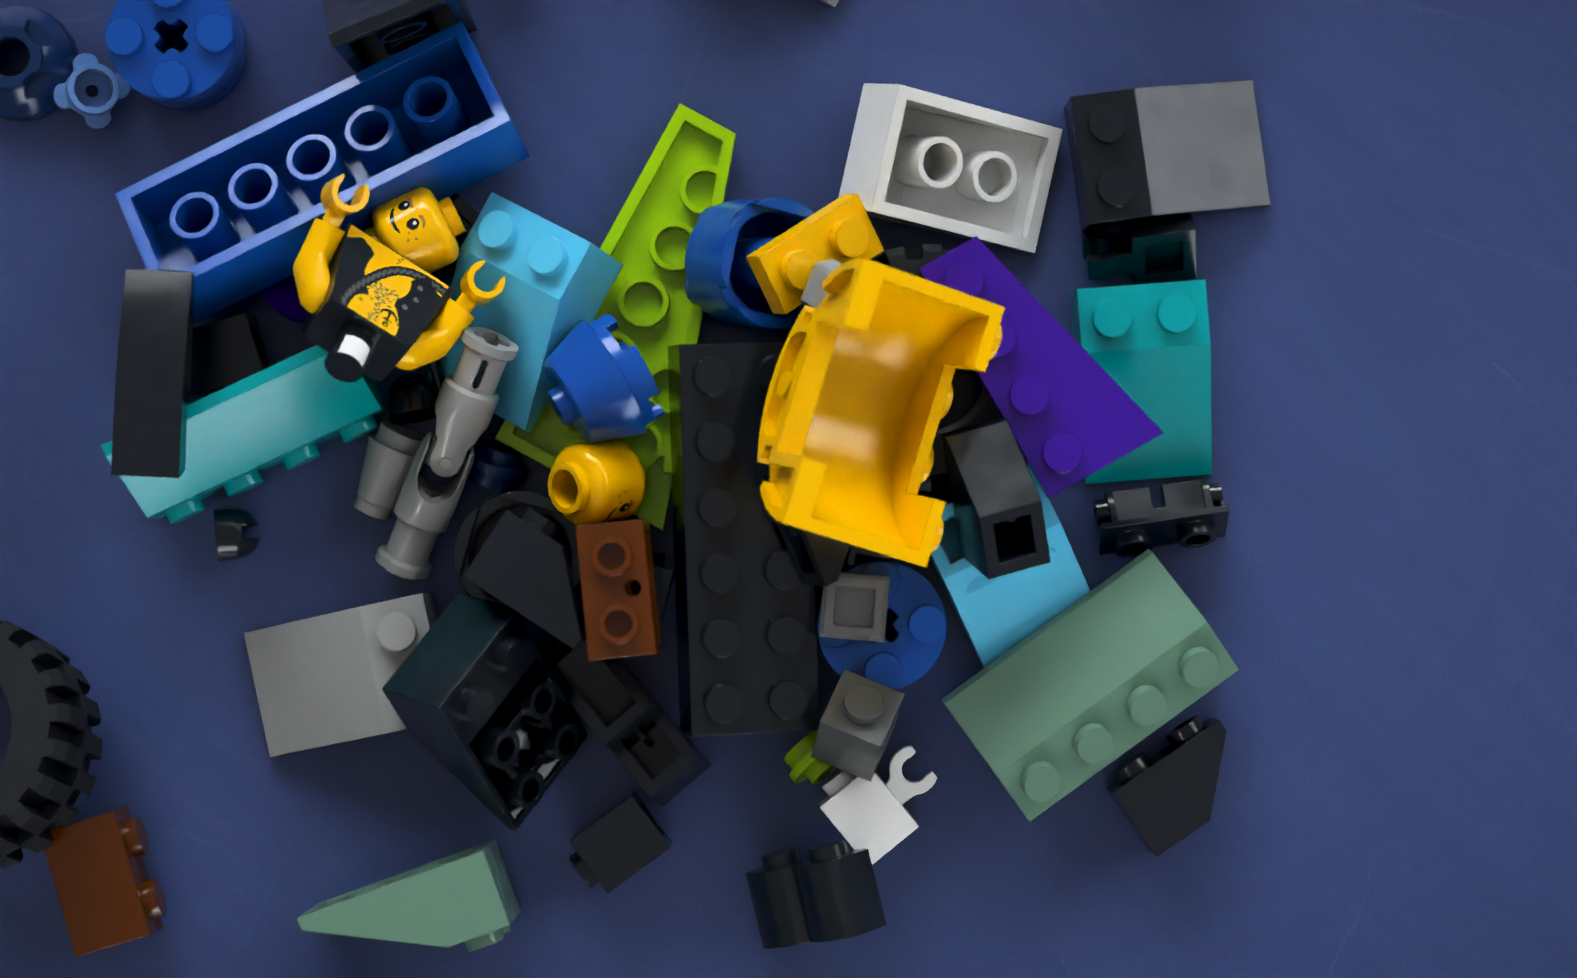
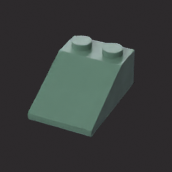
(432, 905)

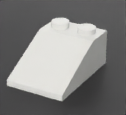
(950, 166)

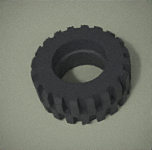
(47, 743)

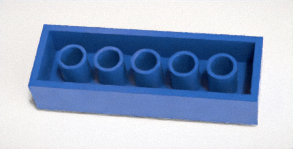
(252, 197)

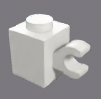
(873, 811)

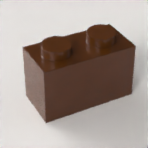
(104, 881)

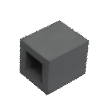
(857, 725)

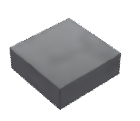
(855, 608)

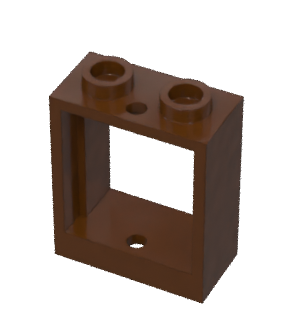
(615, 617)

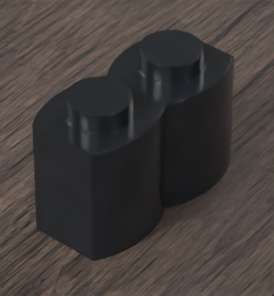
(815, 896)

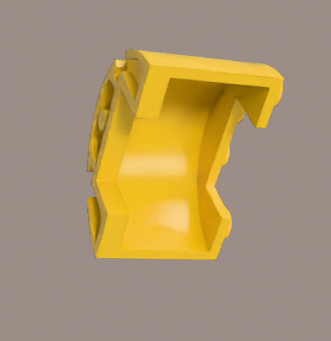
(862, 404)

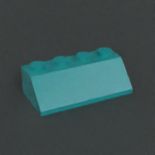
(257, 425)

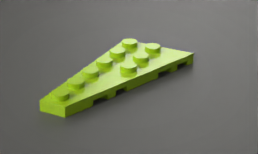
(649, 294)

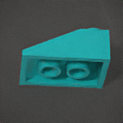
(1160, 354)

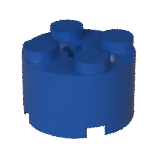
(186, 80)
(718, 266)
(918, 627)

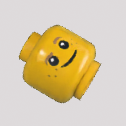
(419, 228)
(597, 482)

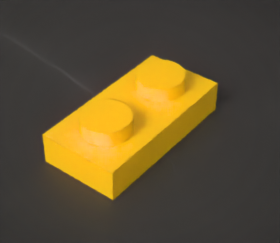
(834, 232)

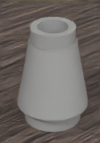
(385, 468)

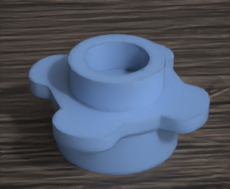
(73, 94)

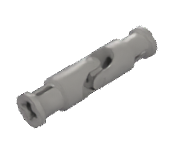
(462, 415)

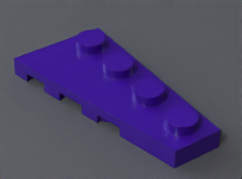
(1042, 380)

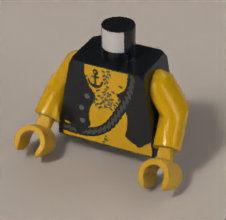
(371, 301)

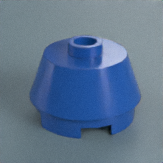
(601, 383)

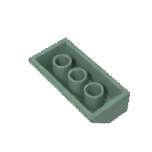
(1090, 684)

